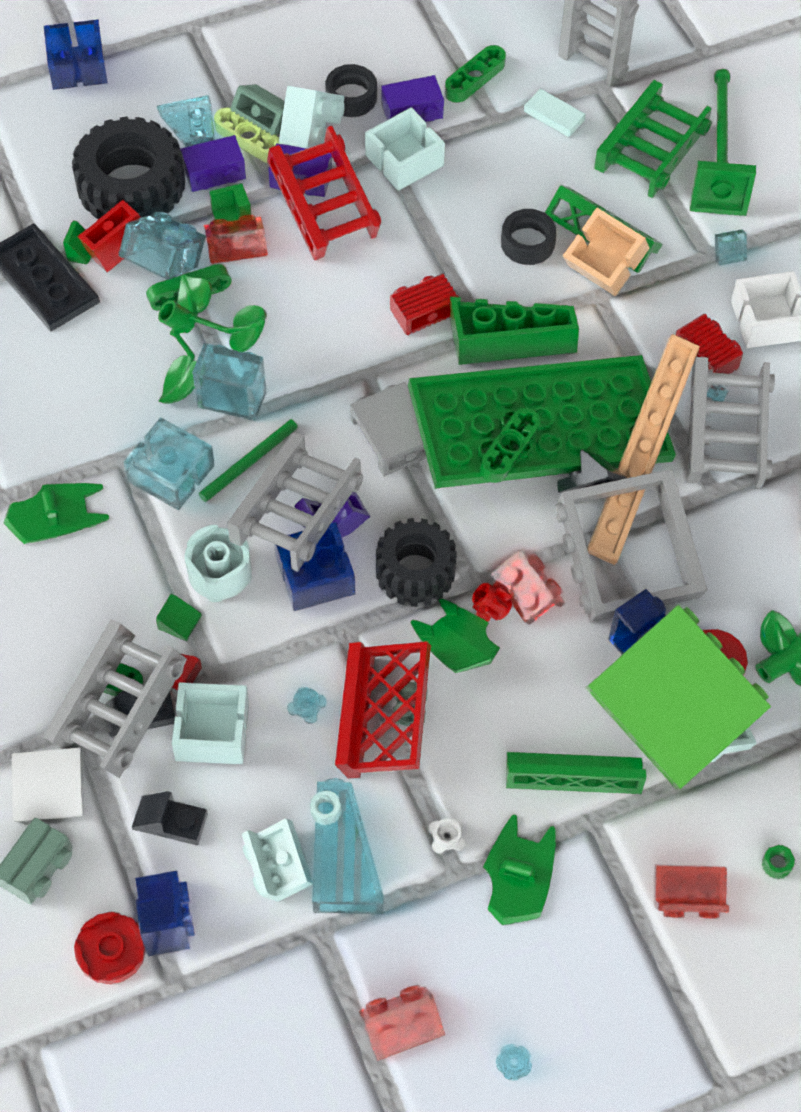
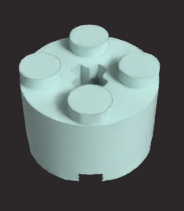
(217, 565)

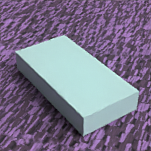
(554, 112)

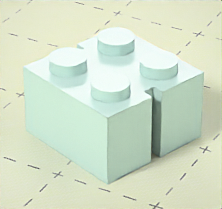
(400, 151)
(213, 723)

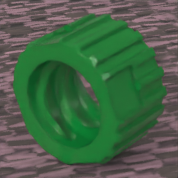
(771, 870)

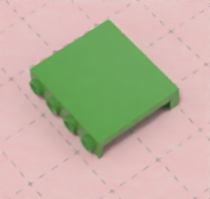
(679, 696)

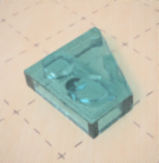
(189, 119)

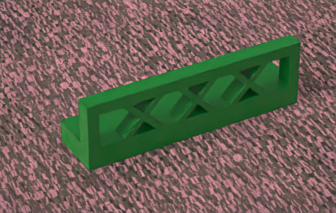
(587, 207)
(575, 773)

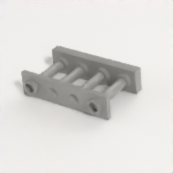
(576, 25)
(703, 406)
(279, 478)
(91, 683)

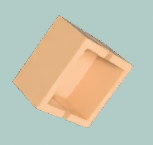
(609, 253)

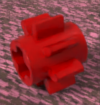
(492, 601)

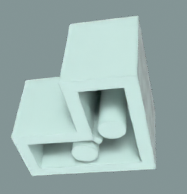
(307, 114)

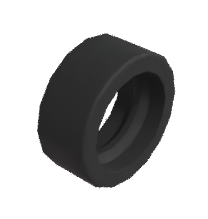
(356, 75)
(523, 253)

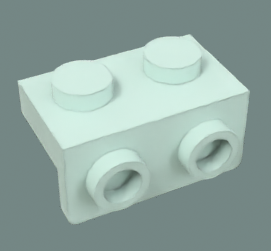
(277, 861)

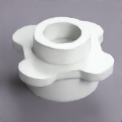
(451, 826)

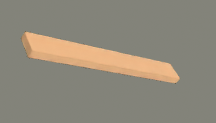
(644, 446)

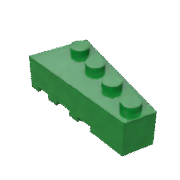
(511, 330)

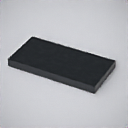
(44, 278)

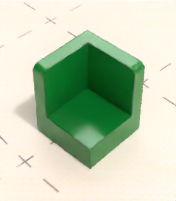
(230, 202)

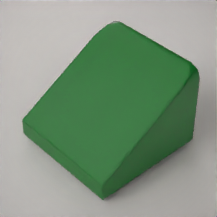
(73, 246)
(177, 618)

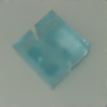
(162, 245)
(229, 381)
(174, 463)

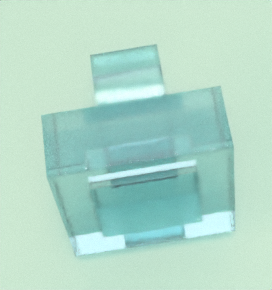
(731, 247)

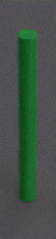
(248, 460)

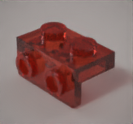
(235, 239)
(528, 585)
(690, 890)
(401, 1021)

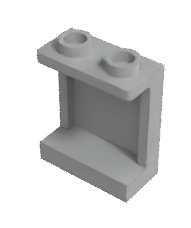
(390, 427)

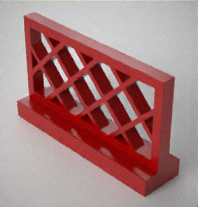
(356, 711)

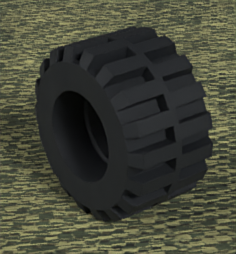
(421, 540)

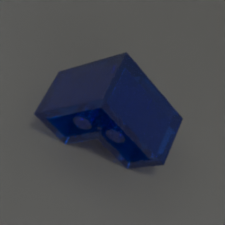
(164, 913)

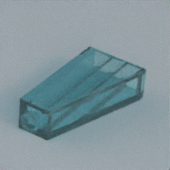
(343, 861)

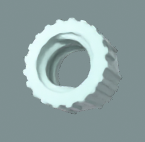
(329, 797)

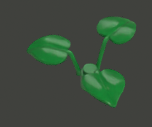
(181, 318)

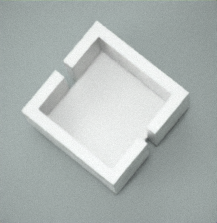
(768, 309)

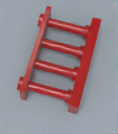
(306, 214)

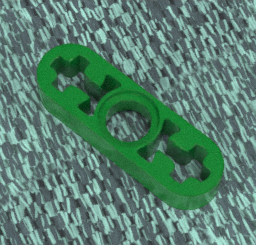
(478, 63)
(169, 289)
(509, 457)

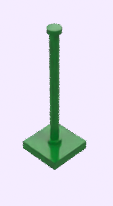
(722, 185)

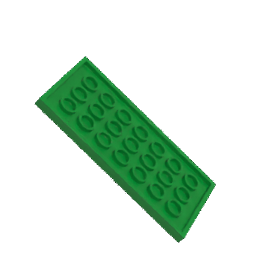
(579, 408)

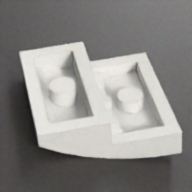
(47, 784)

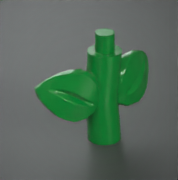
(785, 646)

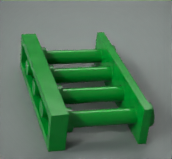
(639, 118)

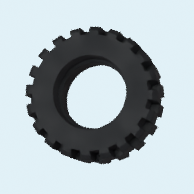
(125, 144)

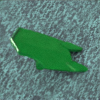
(53, 512)
(458, 638)
(519, 874)

